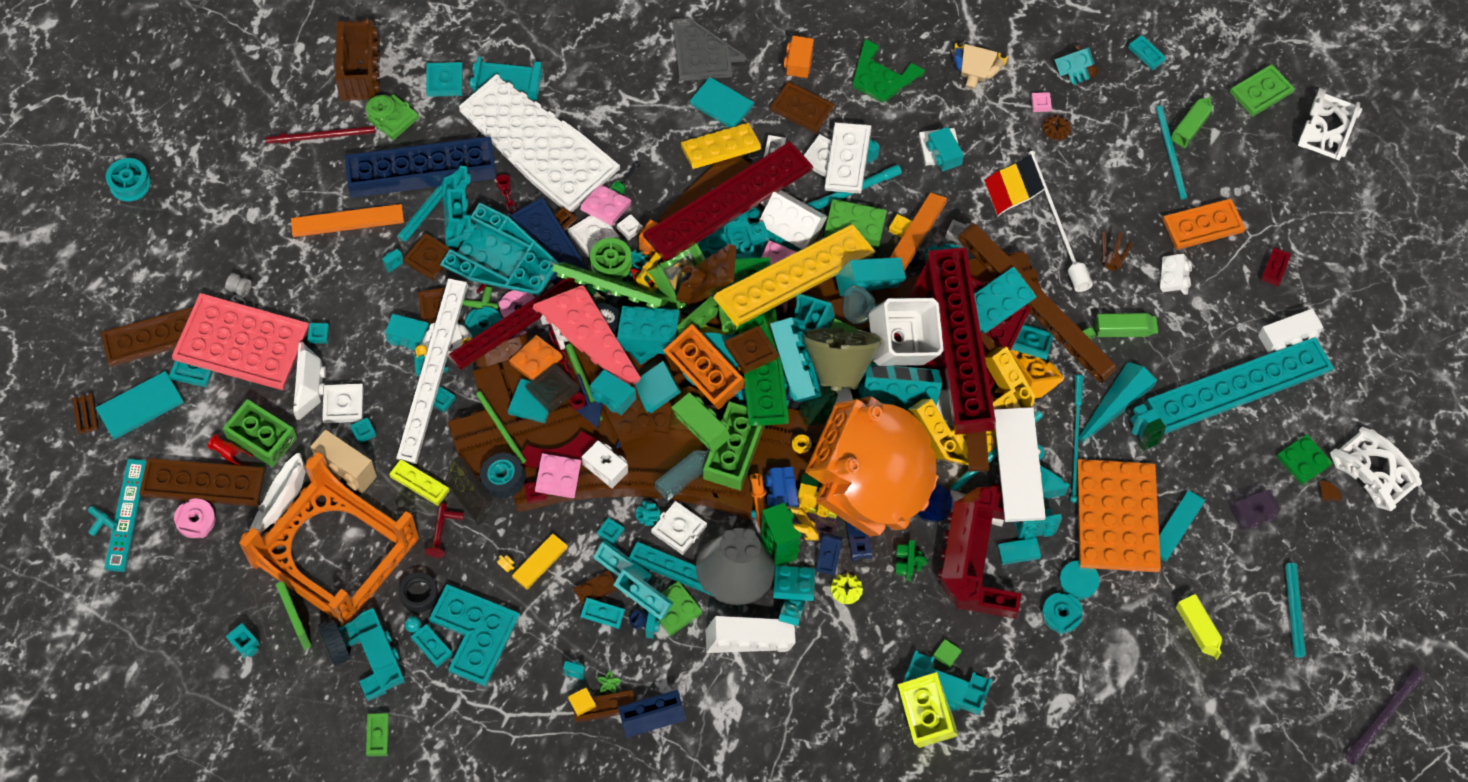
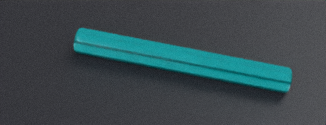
(421, 214)
(1295, 610)

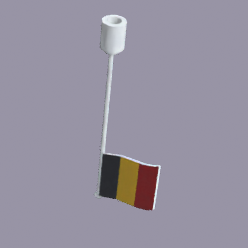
(1021, 183)

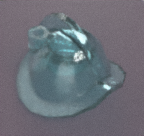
(858, 304)

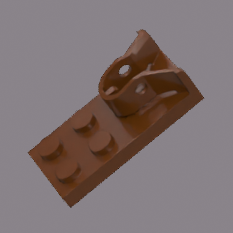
(708, 276)

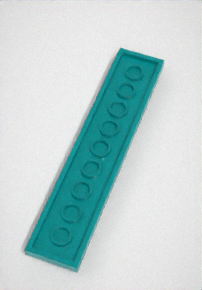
(1241, 384)

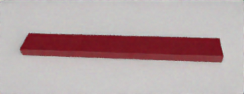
(506, 327)

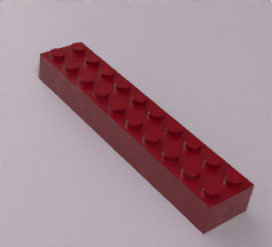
(962, 342)

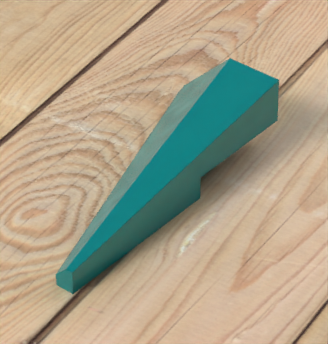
(1127, 388)

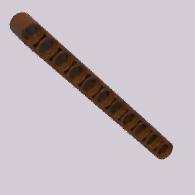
(1042, 307)

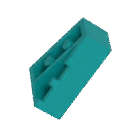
(814, 312)

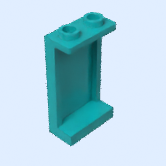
(522, 78)

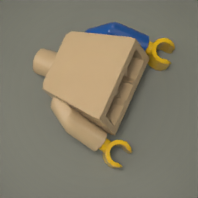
(977, 63)

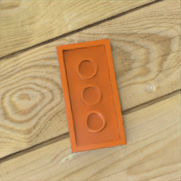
(1203, 224)

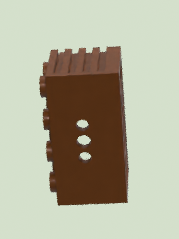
(354, 44)

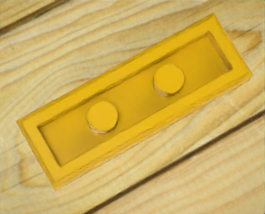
(539, 561)

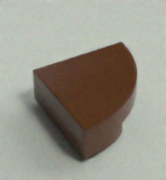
(1329, 492)

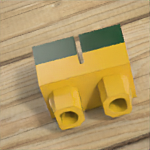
(808, 494)

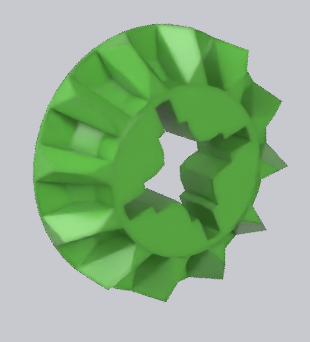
(373, 107)

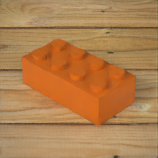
(705, 367)

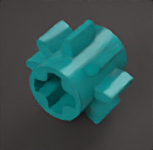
(647, 513)

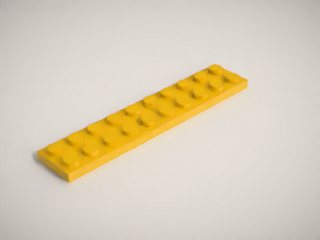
(792, 275)

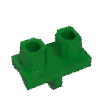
(907, 551)

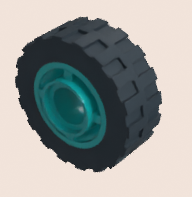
(495, 468)

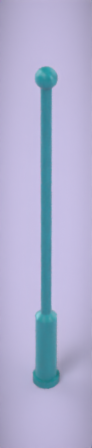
(1078, 402)

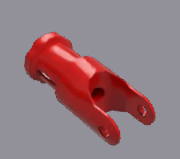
(227, 450)

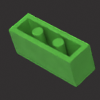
(701, 422)

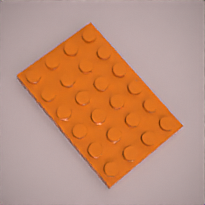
(1118, 516)

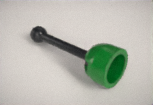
(619, 186)

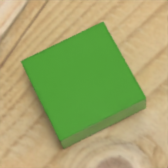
(947, 653)

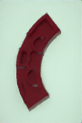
(572, 450)

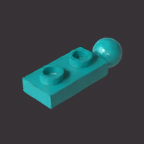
(428, 641)

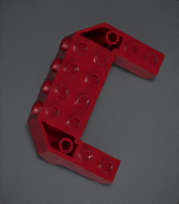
(967, 553)

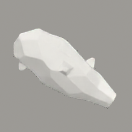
(281, 493)

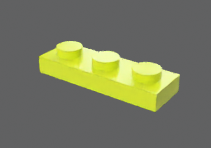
(419, 482)

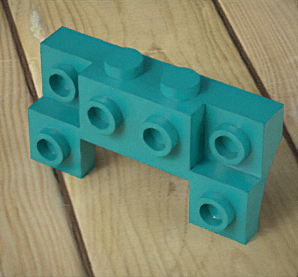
(455, 205)
(741, 232)
(376, 645)
(959, 693)

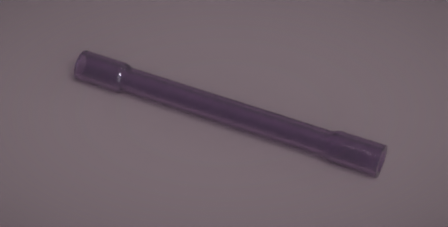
(1360, 747)

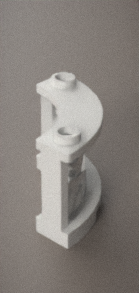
(1343, 110)
(1398, 465)

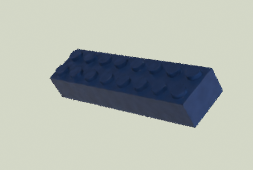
(418, 166)

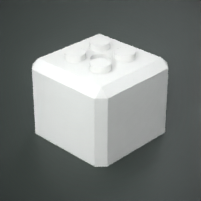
(919, 328)

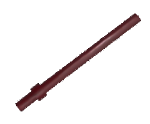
(284, 138)

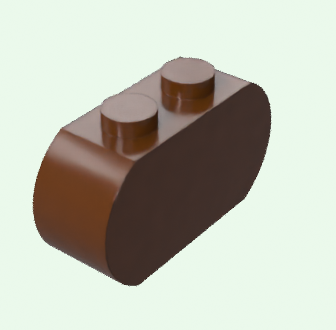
(504, 351)

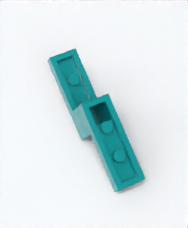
(633, 580)

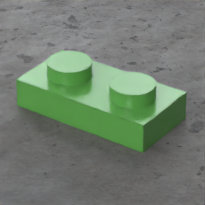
(377, 734)

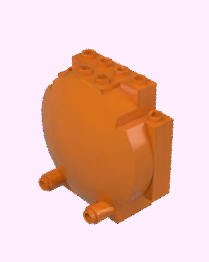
(874, 465)

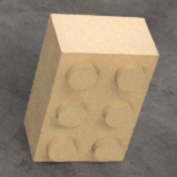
(345, 462)

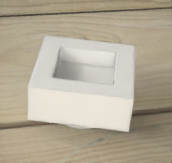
(629, 227)

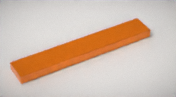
(347, 220)
(919, 228)

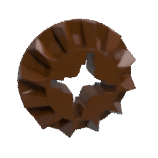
(1050, 130)

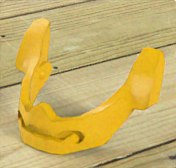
(807, 527)

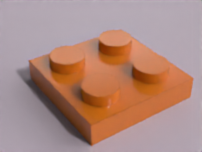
(535, 358)

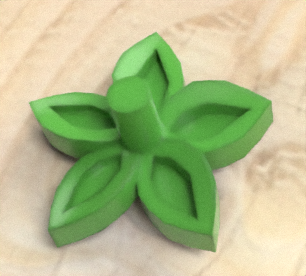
(608, 683)

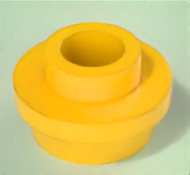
(801, 439)
(506, 563)

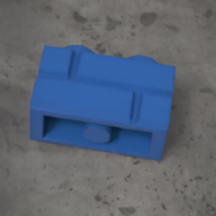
(781, 487)

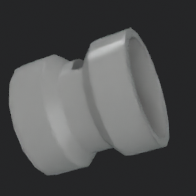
(237, 284)

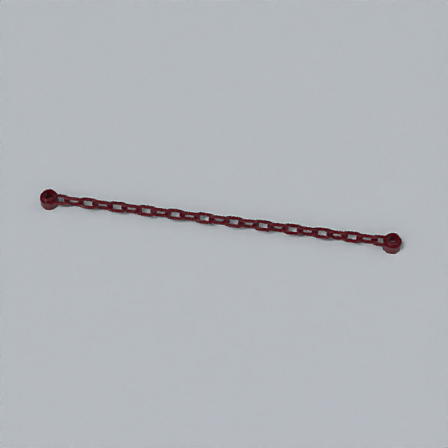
(503, 184)

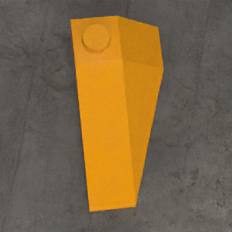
(1038, 374)

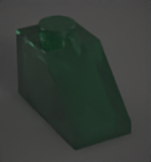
(818, 410)

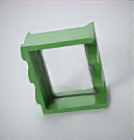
(669, 276)

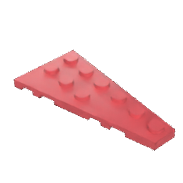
(587, 330)

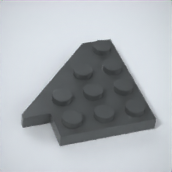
(701, 52)

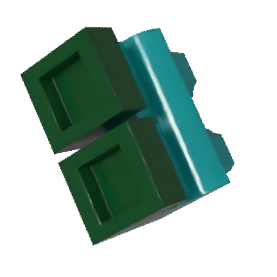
(1148, 426)

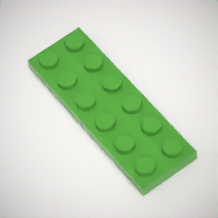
(603, 282)

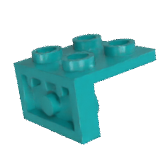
(1046, 527)

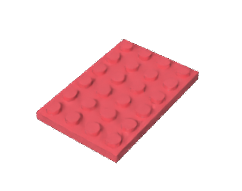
(240, 341)

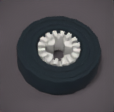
(611, 314)

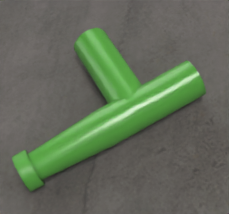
(485, 301)

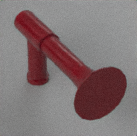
(435, 549)

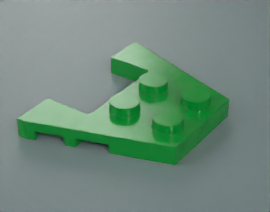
(878, 80)

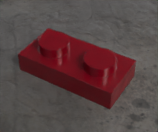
(1276, 267)

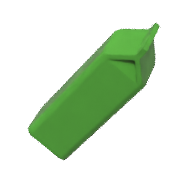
(1192, 122)
(1125, 325)

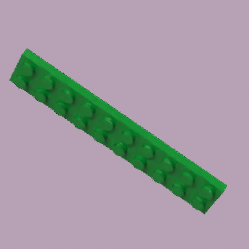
(766, 384)

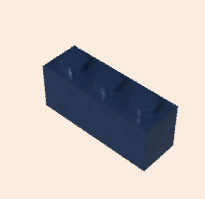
(651, 713)

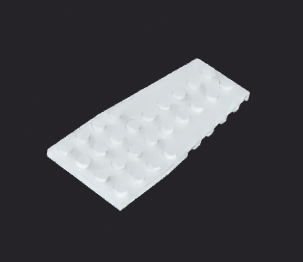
(538, 144)

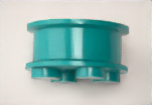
(128, 179)

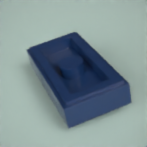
(829, 554)

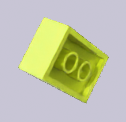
(927, 710)

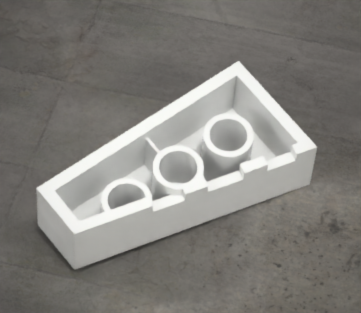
(748, 634)

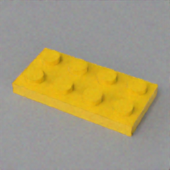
(720, 145)

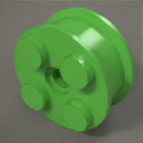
(611, 258)

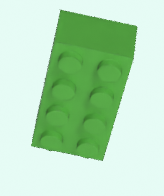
(733, 459)

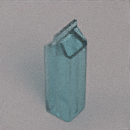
(682, 474)

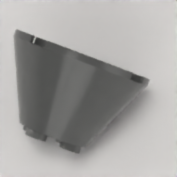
(735, 567)

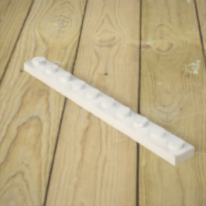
(432, 371)

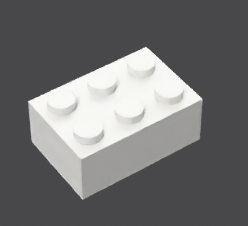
(792, 220)

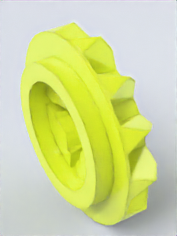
(839, 593)

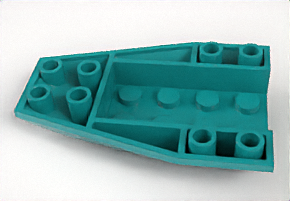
(501, 255)

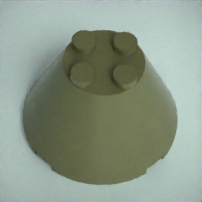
(841, 356)

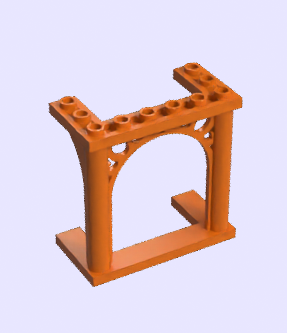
(323, 482)

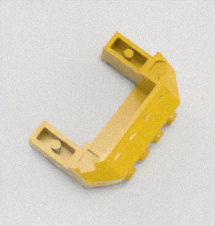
(1011, 393)

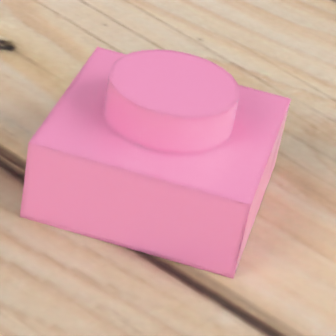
(1041, 102)

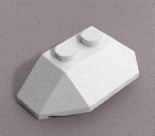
(308, 381)

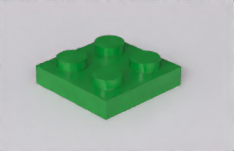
(1304, 460)

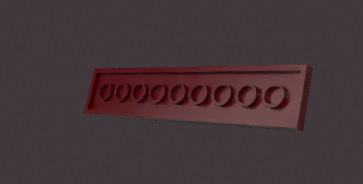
(727, 201)

